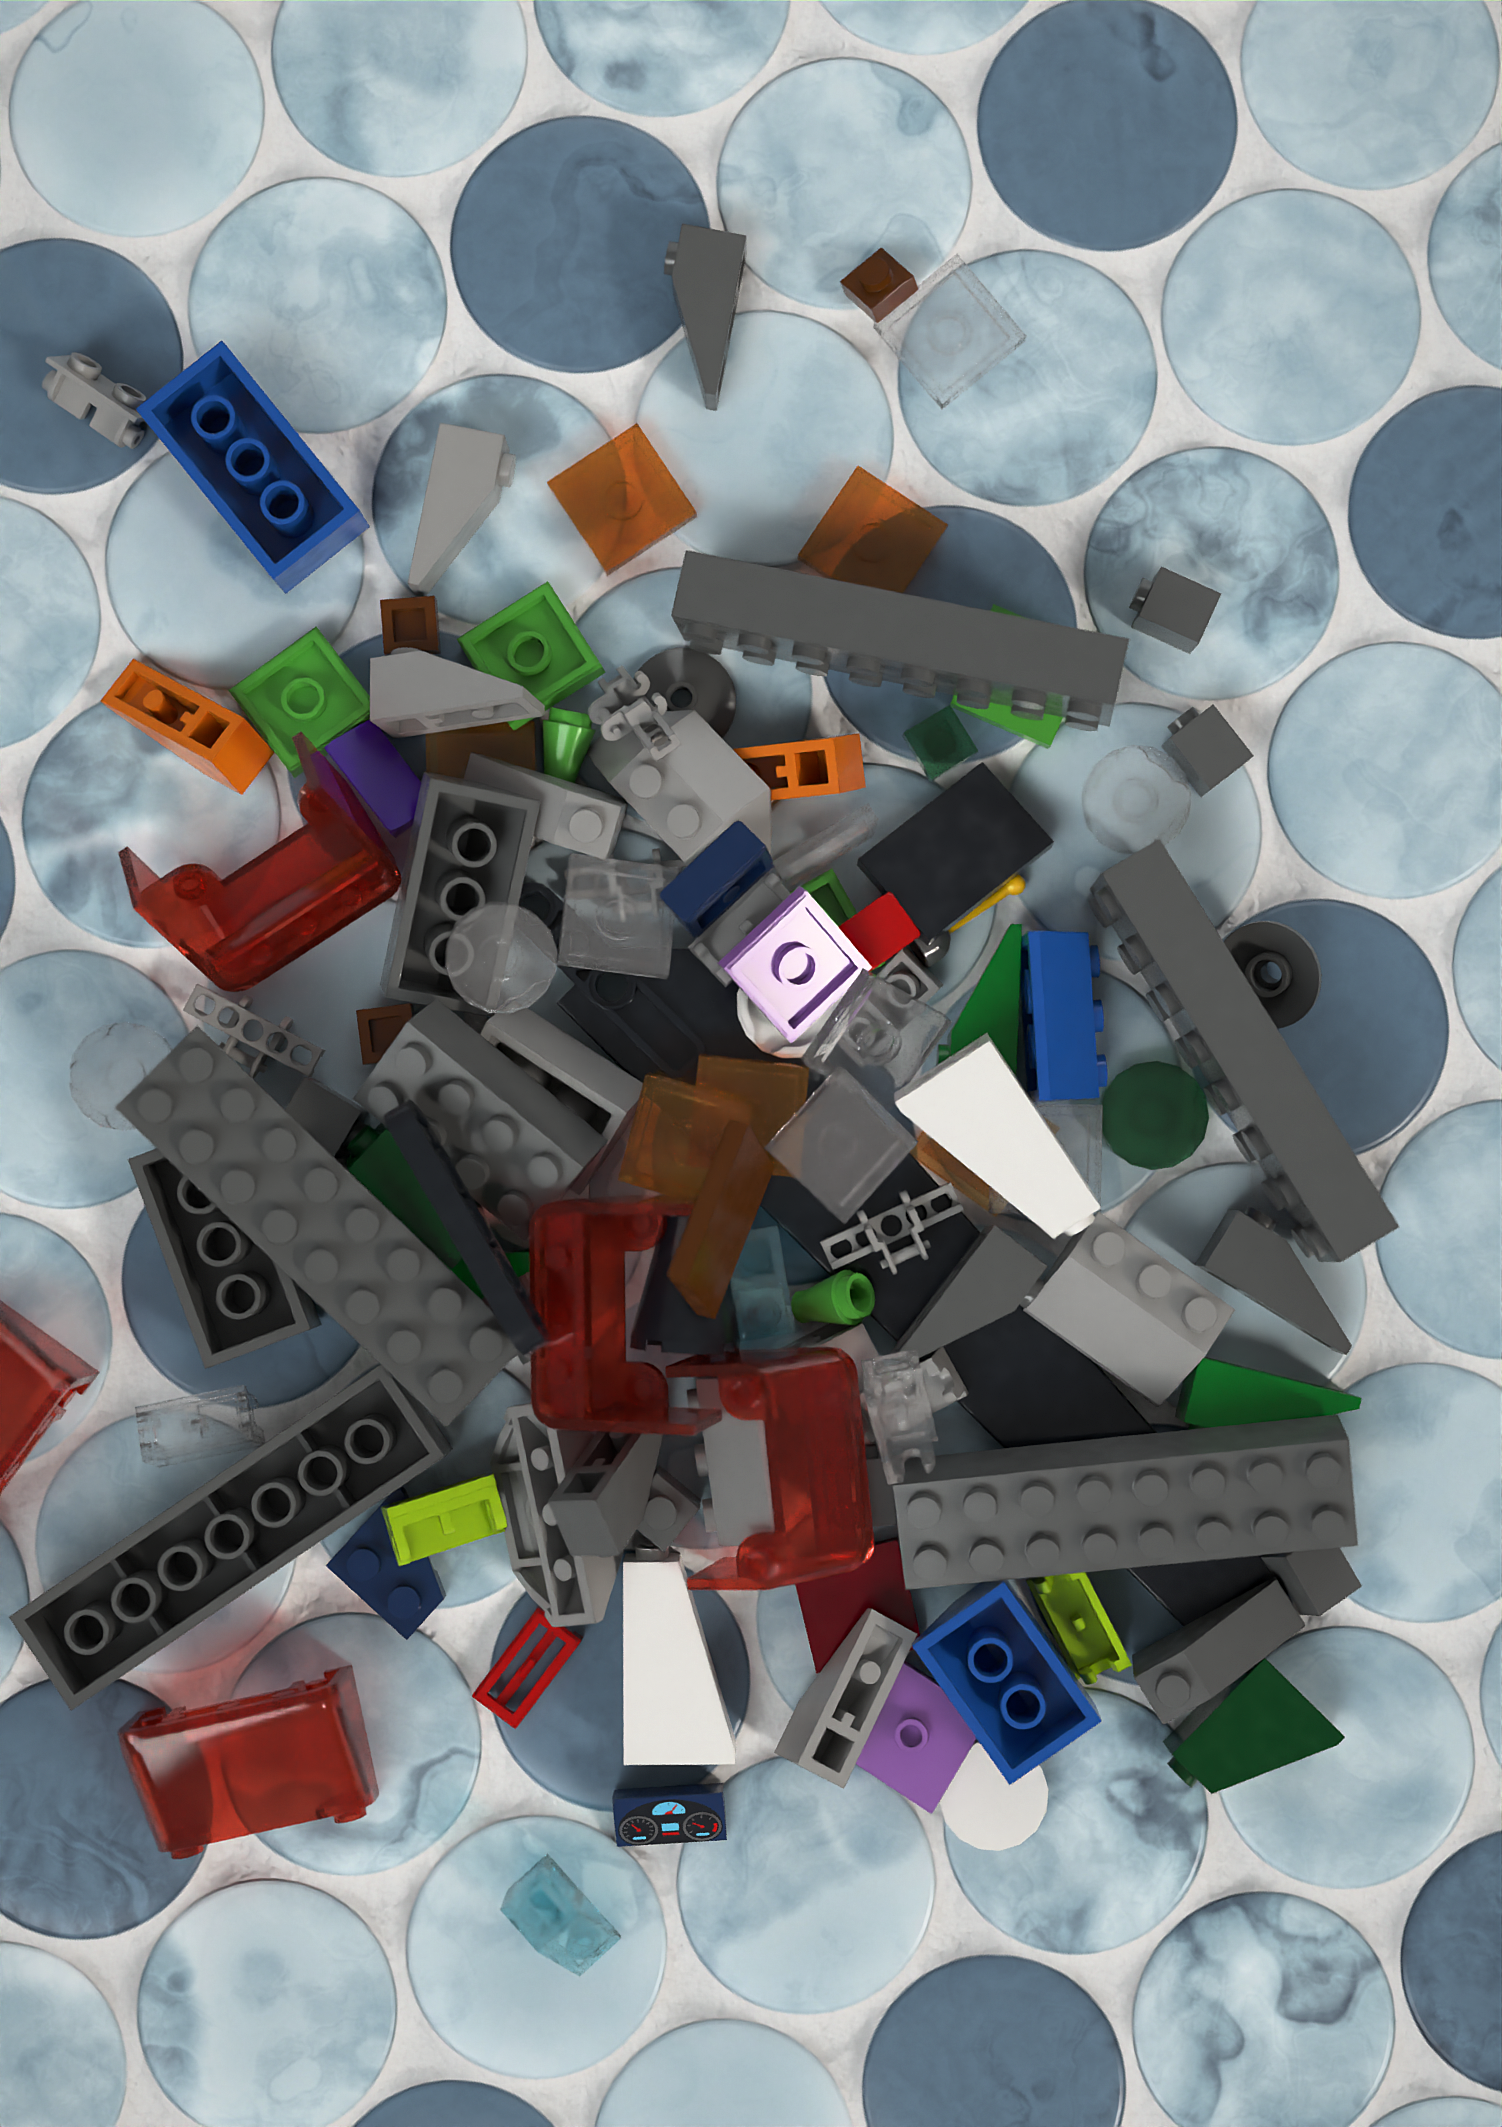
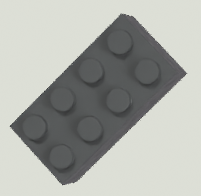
(492, 1118)
(224, 1280)

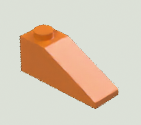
(189, 725)
(808, 766)

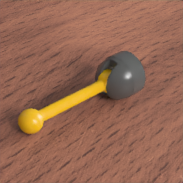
(938, 949)

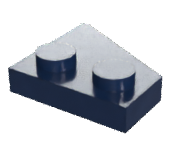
(369, 1568)

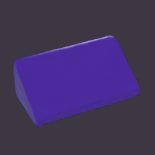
(378, 775)

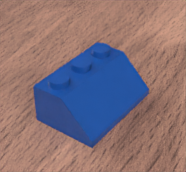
(1061, 1016)
(1006, 1678)

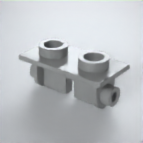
(80, 385)

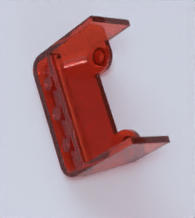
(282, 899)
(580, 1293)
(813, 1464)

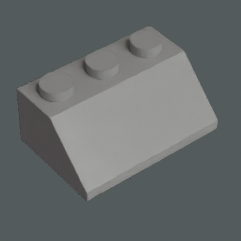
(570, 1072)
(1129, 1309)
(737, 1470)

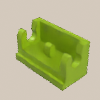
(444, 1518)
(1079, 1624)

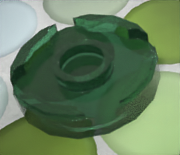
(1154, 1115)

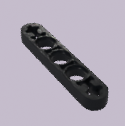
(467, 1228)

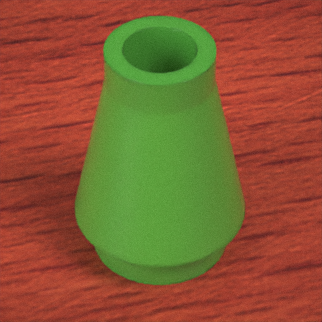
(566, 743)
(836, 1300)

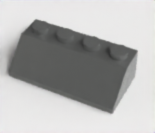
(462, 853)

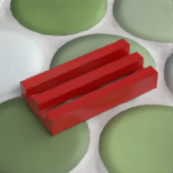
(497, 1705)

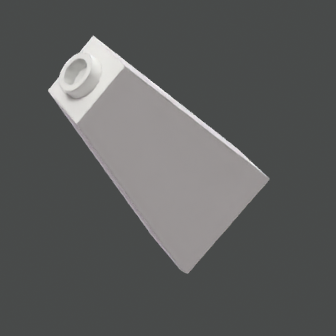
(994, 1128)
(669, 1679)

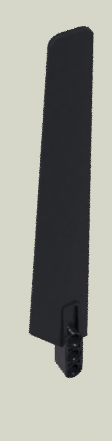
(1018, 1373)

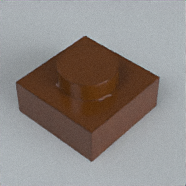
(879, 285)
(410, 624)
(379, 1029)

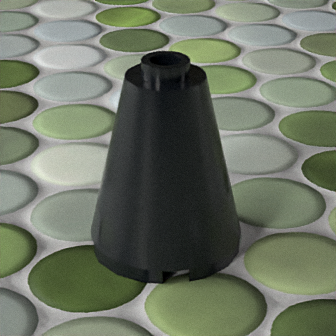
(666, 1316)

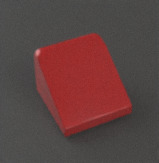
(880, 930)

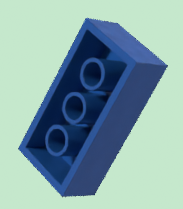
(253, 467)

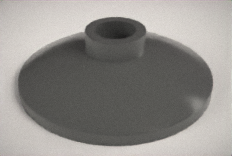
(701, 676)
(1301, 979)

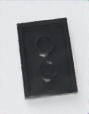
(956, 852)

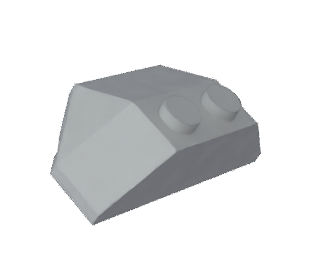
(691, 790)
(527, 1470)

